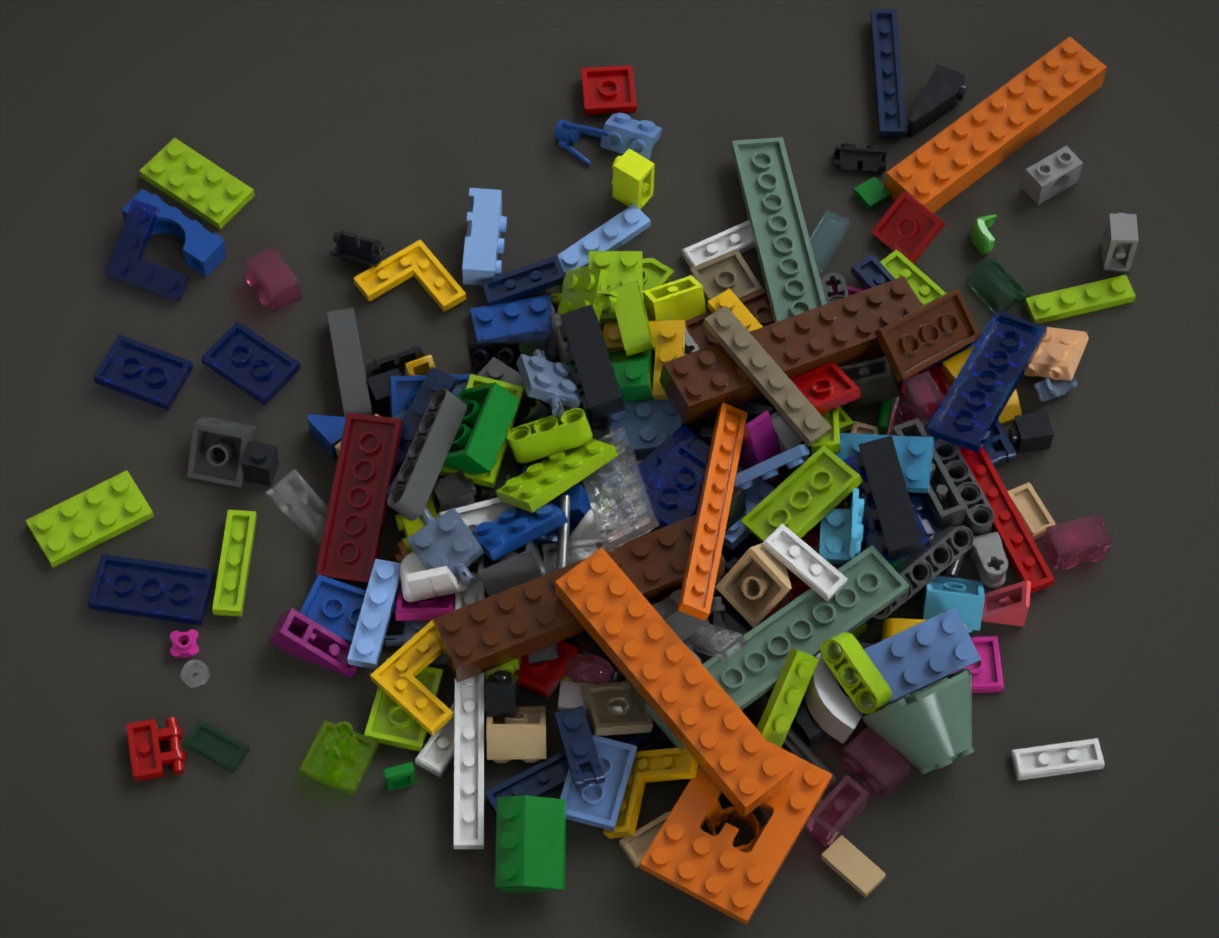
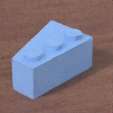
(483, 236)

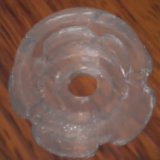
(191, 667)

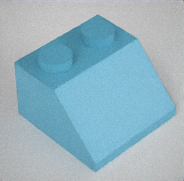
(948, 592)

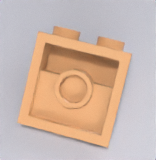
(1058, 354)

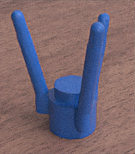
(570, 132)

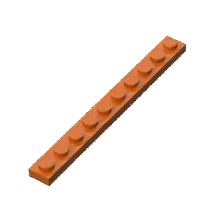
(712, 512)

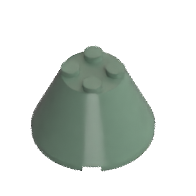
(929, 724)

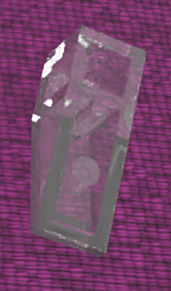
(300, 504)

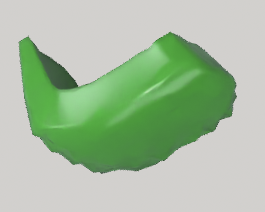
(980, 235)

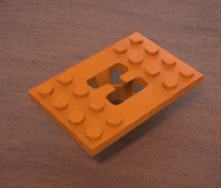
(709, 864)

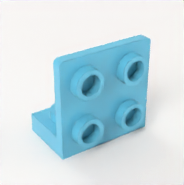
(842, 532)

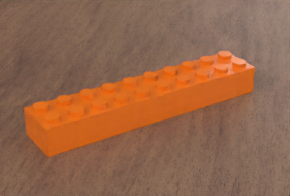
(997, 126)
(673, 682)

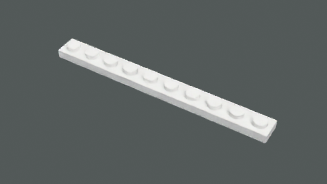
(469, 746)

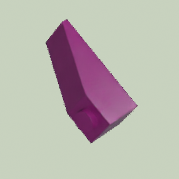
(760, 445)
(311, 642)

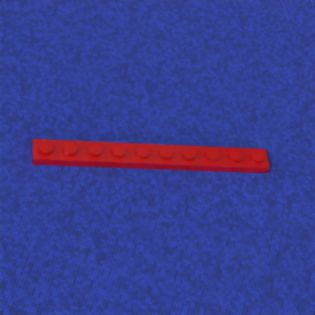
(1007, 521)

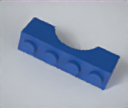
(201, 248)

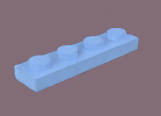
(605, 238)
(375, 614)

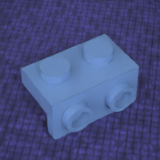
(630, 134)

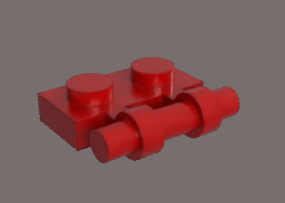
(145, 748)

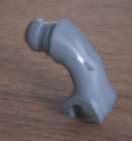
(1051, 389)

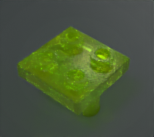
(339, 757)

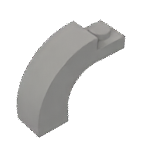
(829, 704)

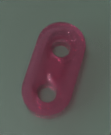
(588, 669)

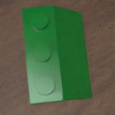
(632, 373)
(481, 429)
(530, 844)

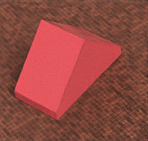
(1007, 604)

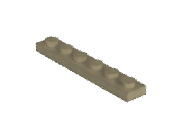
(767, 376)

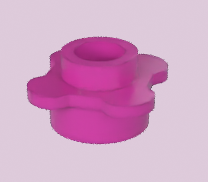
(187, 650)

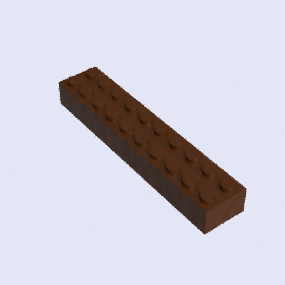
(797, 344)
(535, 617)

